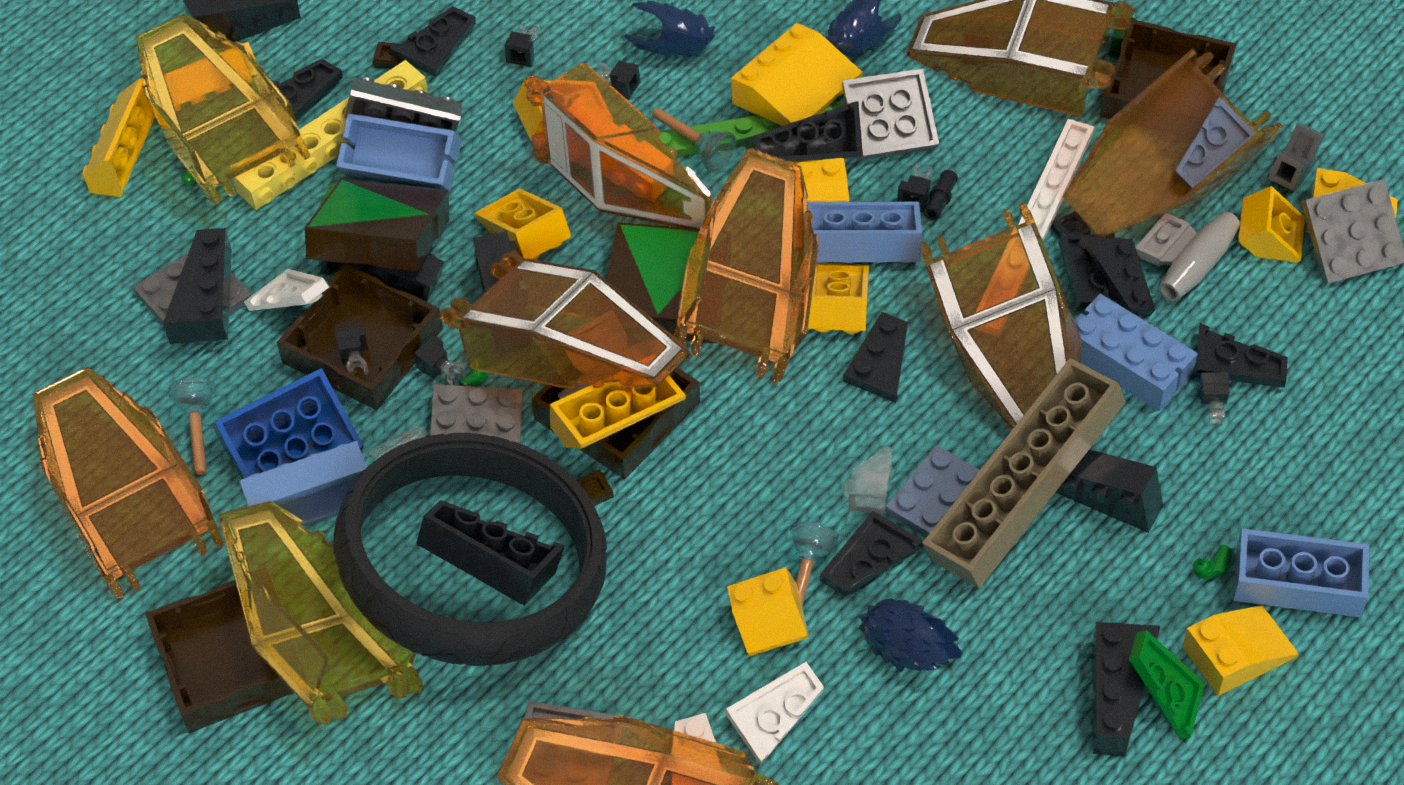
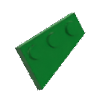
(1169, 682)

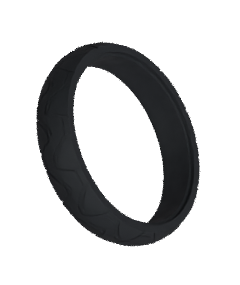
(446, 637)

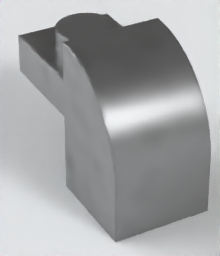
(1298, 158)

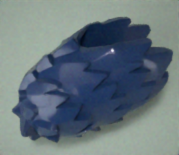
(860, 28)
(681, 32)
(908, 635)

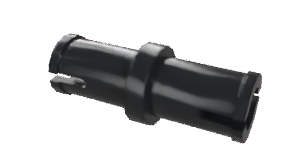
(940, 195)

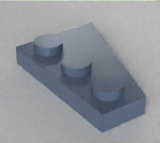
(1217, 139)

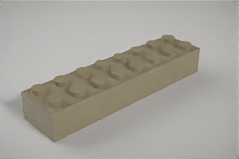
(1024, 472)

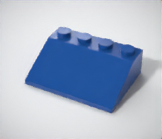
(286, 426)

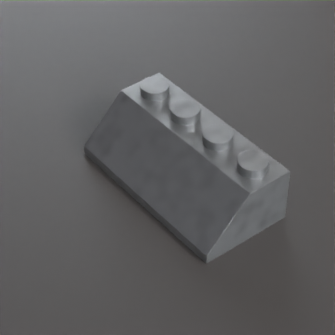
(402, 105)

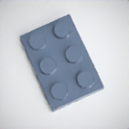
(931, 491)

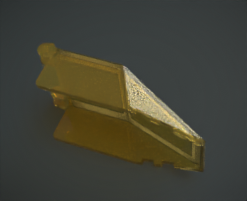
(214, 103)
(304, 616)

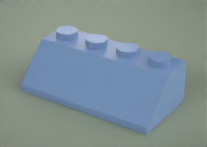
(867, 231)

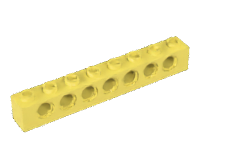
(322, 140)

